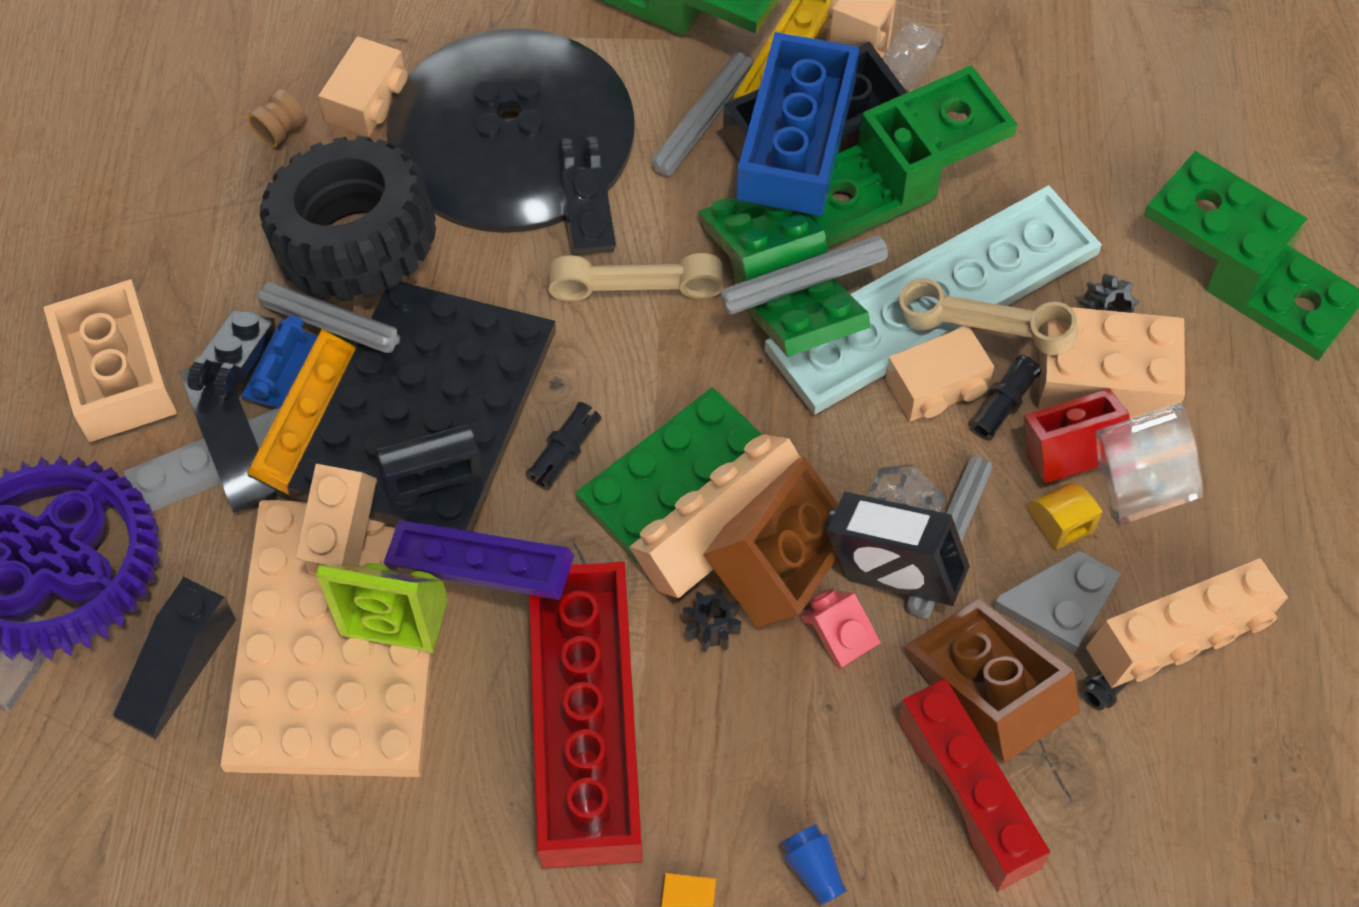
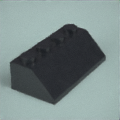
(873, 87)

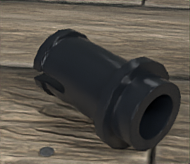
(1098, 692)

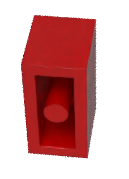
(1064, 435)

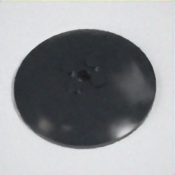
(508, 171)

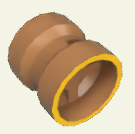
(277, 118)

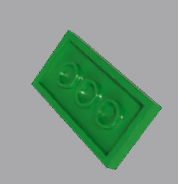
(666, 467)

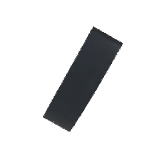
(229, 443)

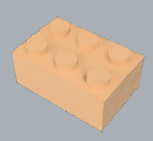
(1123, 351)
(109, 361)

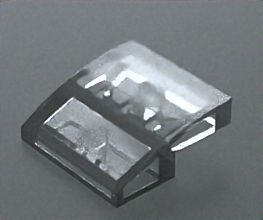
(1149, 463)

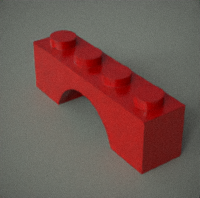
(995, 817)

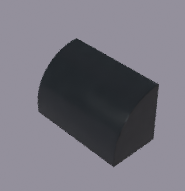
(429, 462)

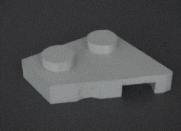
(1061, 599)

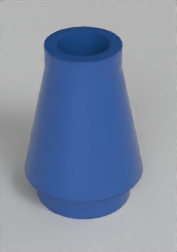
(814, 862)

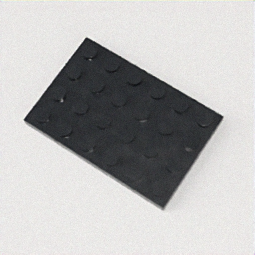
(451, 369)

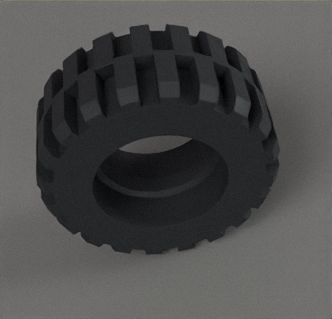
(357, 254)

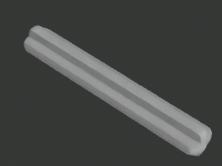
(701, 115)
(804, 274)
(329, 317)
(962, 509)

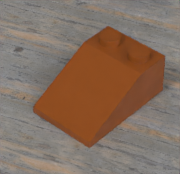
(777, 546)
(1000, 677)

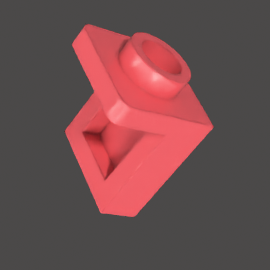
(841, 625)

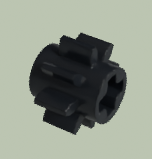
(1110, 291)
(705, 608)

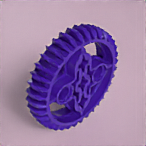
(58, 557)

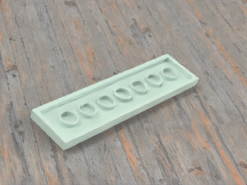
(986, 263)

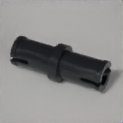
(1004, 397)
(563, 446)

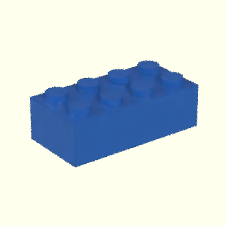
(797, 124)

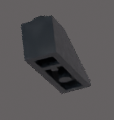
(173, 656)

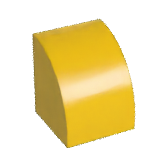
(1065, 514)

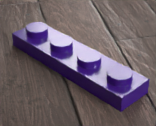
(480, 559)

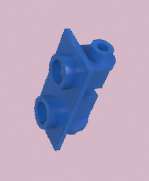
(280, 363)

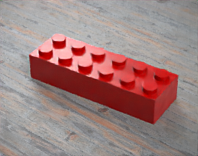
(585, 722)

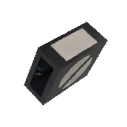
(898, 547)

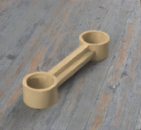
(575, 278)
(989, 316)

